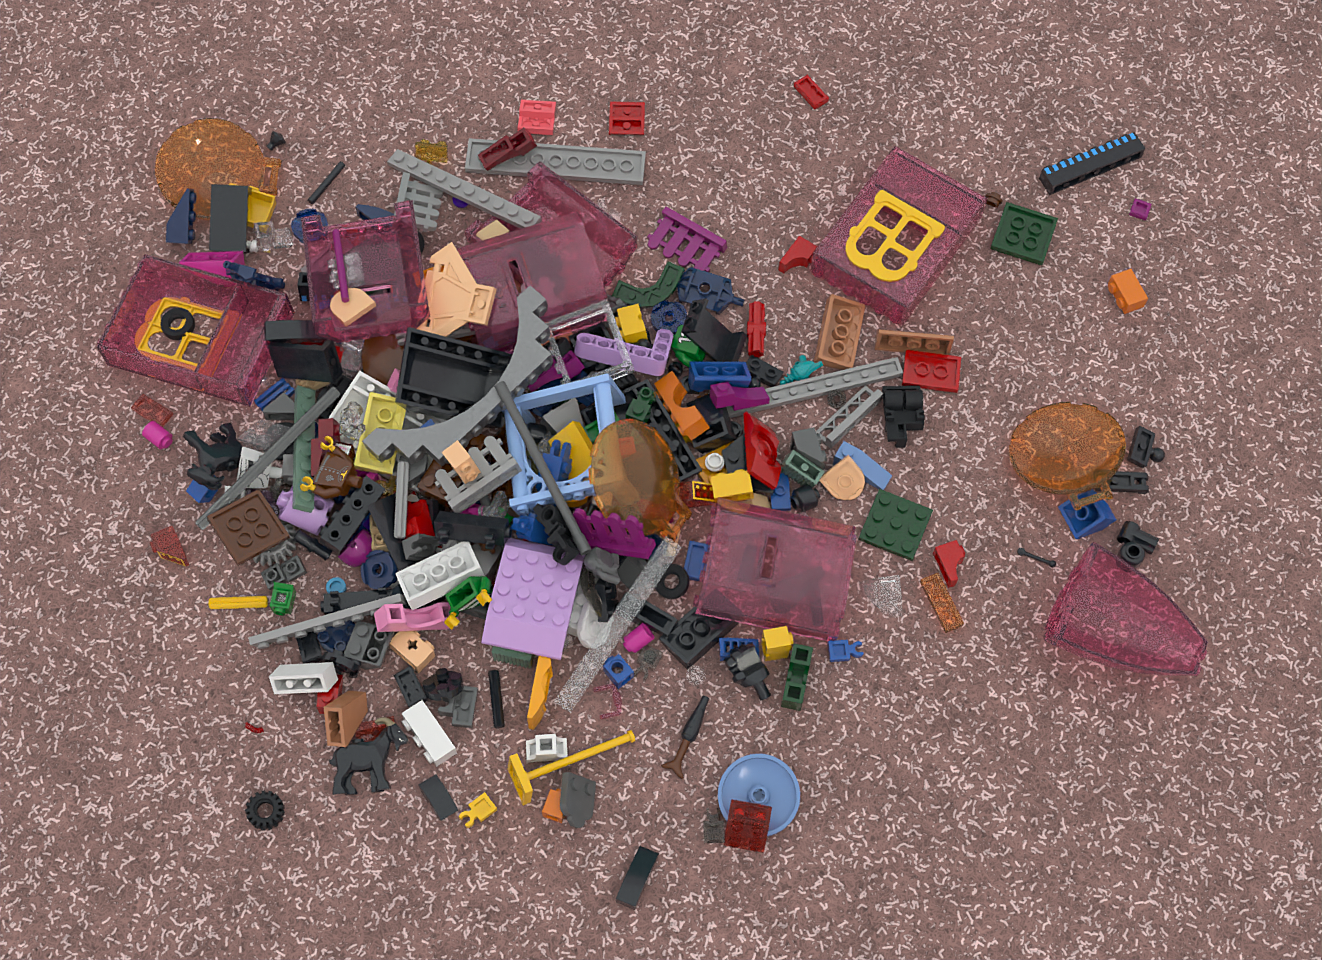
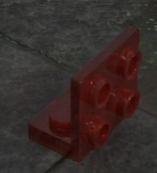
(747, 826)

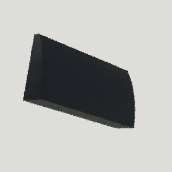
(384, 517)
(695, 636)

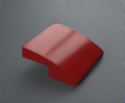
(627, 118)

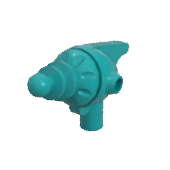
(801, 370)

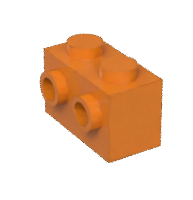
(1127, 291)

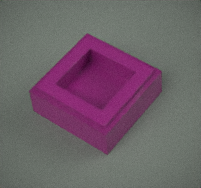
(1140, 209)

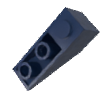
(180, 225)

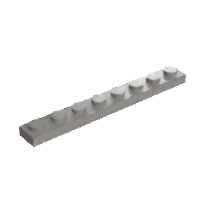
(320, 623)

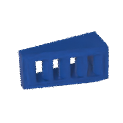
(723, 642)

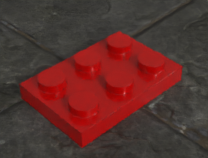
(931, 371)

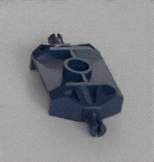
(249, 275)
(720, 291)

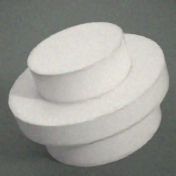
(714, 462)

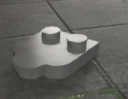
(577, 798)

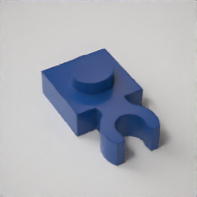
(840, 650)

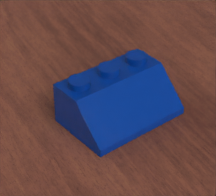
(710, 373)

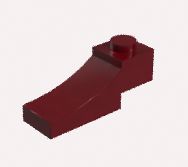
(507, 148)
(326, 427)

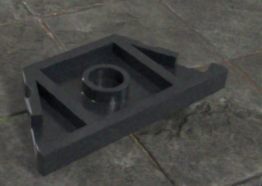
(735, 459)

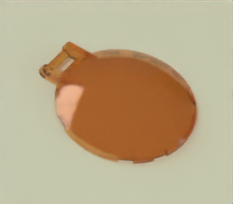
(210, 154)
(1068, 451)
(637, 477)

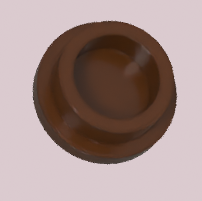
(993, 199)

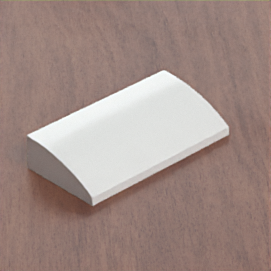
(438, 574)

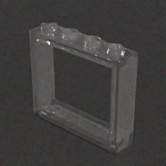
(603, 306)

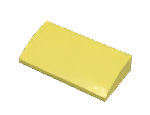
(384, 414)

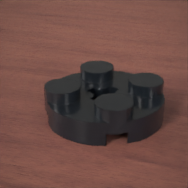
(342, 663)
(443, 684)

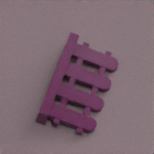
(696, 242)
(618, 540)

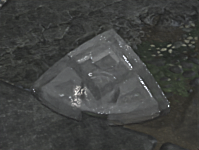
(884, 594)

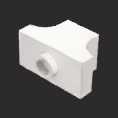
(546, 748)

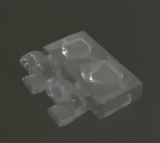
(353, 270)

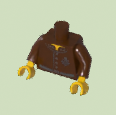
(334, 475)

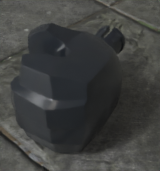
(748, 669)

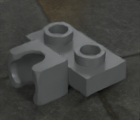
(461, 707)

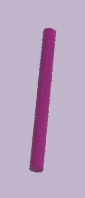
(340, 265)

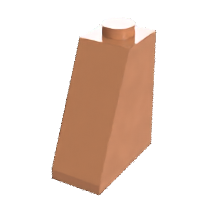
(344, 717)

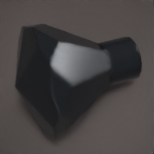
(275, 140)

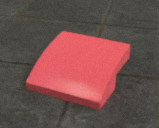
(537, 116)

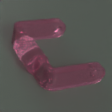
(616, 698)

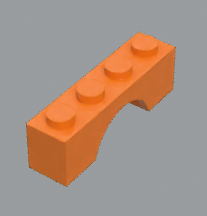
(690, 419)

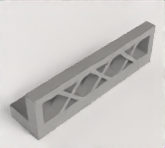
(852, 419)

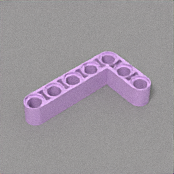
(644, 359)

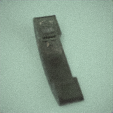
(588, 587)

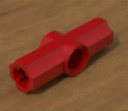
(756, 329)

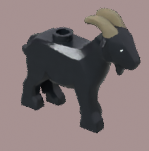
(366, 756)

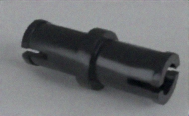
(312, 545)

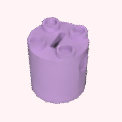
(307, 521)

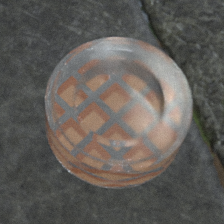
(695, 675)

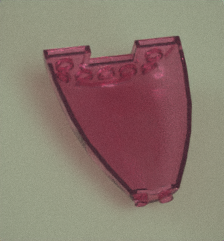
(1123, 620)

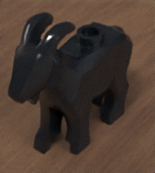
(216, 457)

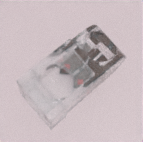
(350, 421)

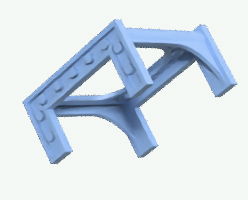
(606, 396)

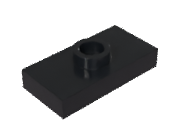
(309, 648)
(410, 686)

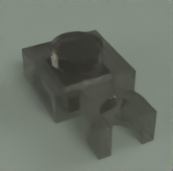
(648, 659)
(713, 829)

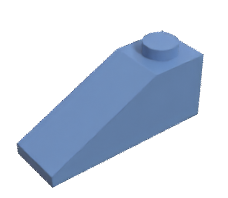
(873, 472)

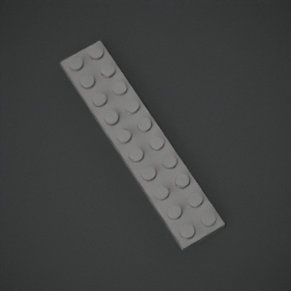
(566, 161)

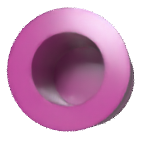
(157, 435)
(638, 638)

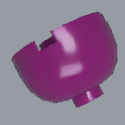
(356, 551)

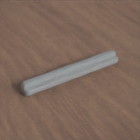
(401, 500)

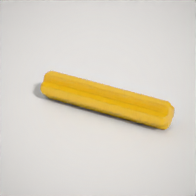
(238, 602)

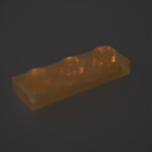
(941, 602)

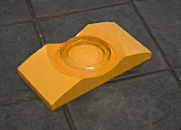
(539, 691)

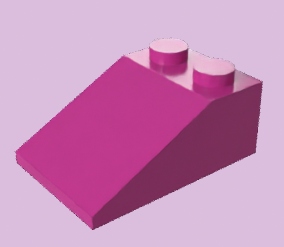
(213, 261)

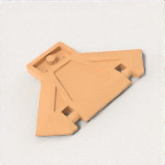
(454, 294)

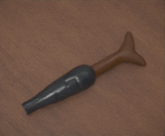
(688, 735)

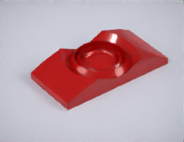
(761, 451)

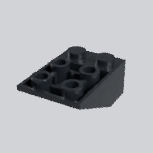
(720, 428)

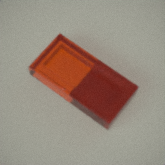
(151, 410)

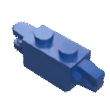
(558, 465)
(530, 529)

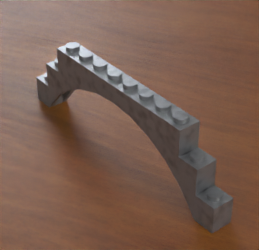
(524, 369)

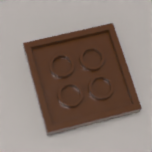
(248, 527)

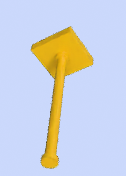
(521, 778)

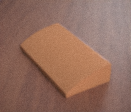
(839, 332)
(901, 341)

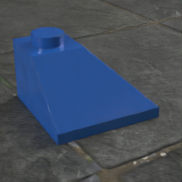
(1089, 518)

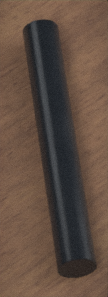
(327, 181)

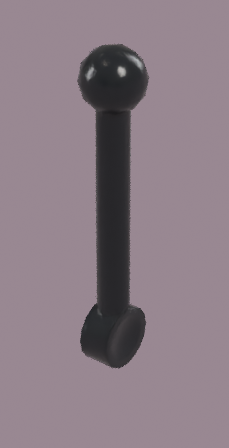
(1021, 551)

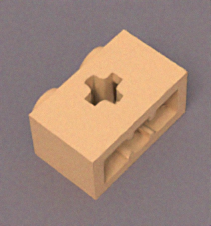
(461, 462)
(416, 658)

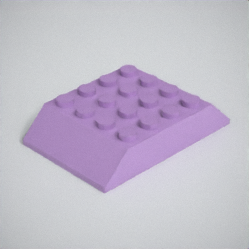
(532, 600)

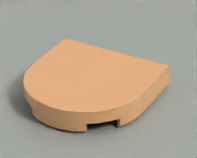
(357, 306)
(844, 479)

